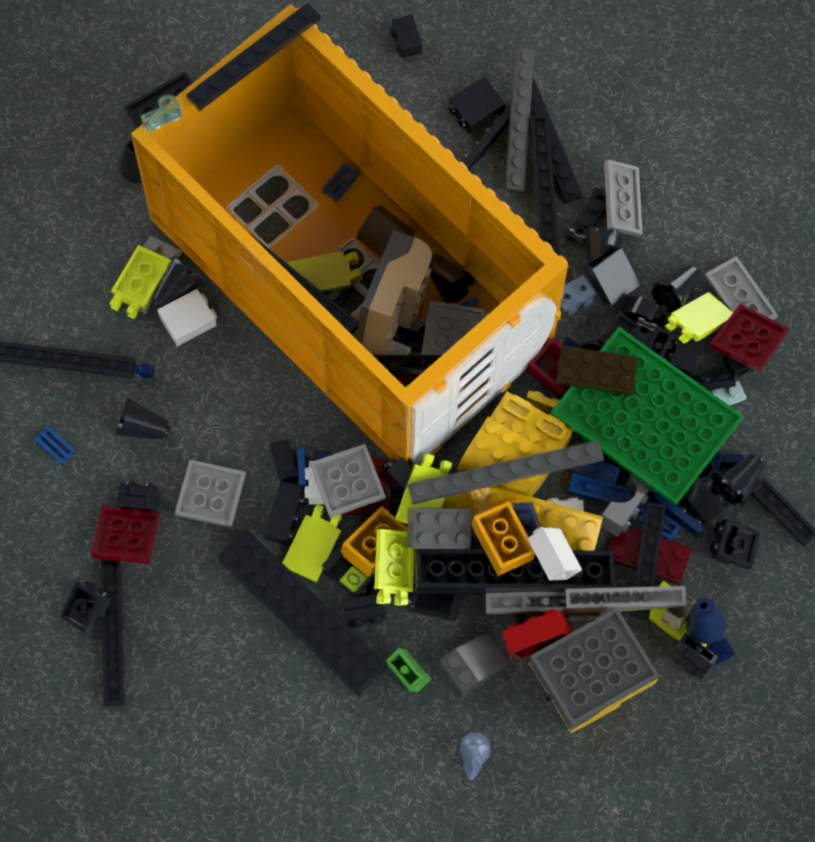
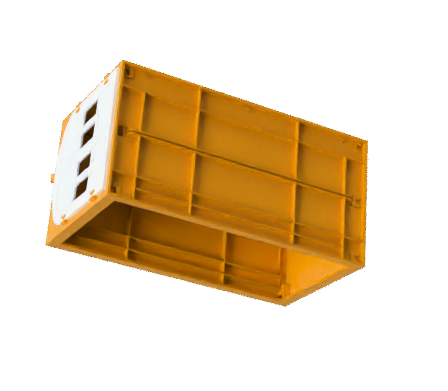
(302, 122)

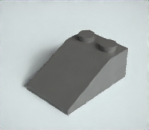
(473, 663)

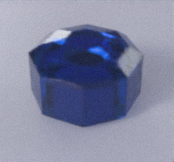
(145, 370)

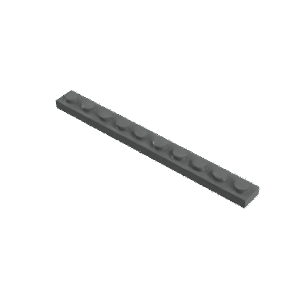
(505, 472)

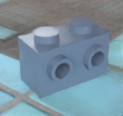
(575, 295)

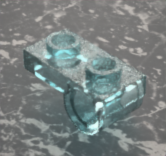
(160, 116)

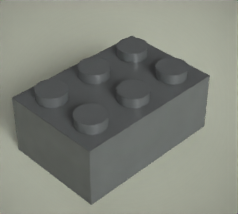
(438, 528)

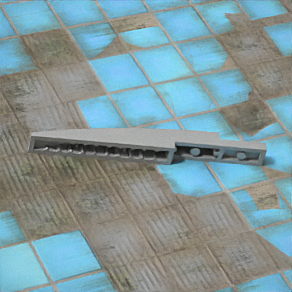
(586, 600)

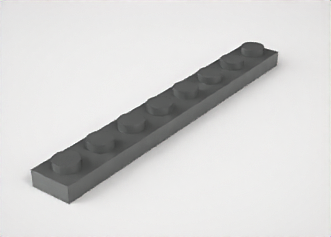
(519, 120)

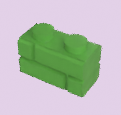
(408, 670)

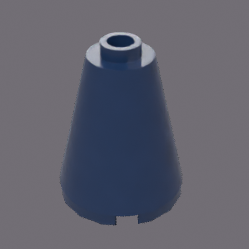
(705, 622)

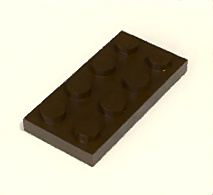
(596, 370)

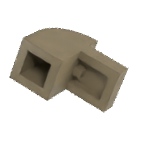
(677, 616)

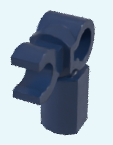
(727, 460)

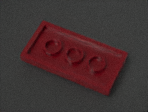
(671, 560)

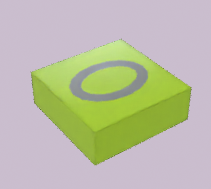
(353, 579)

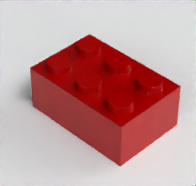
(536, 633)

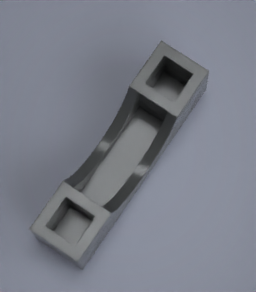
(617, 515)

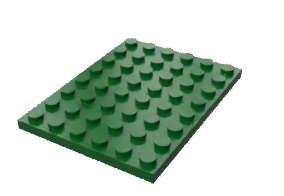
(658, 433)

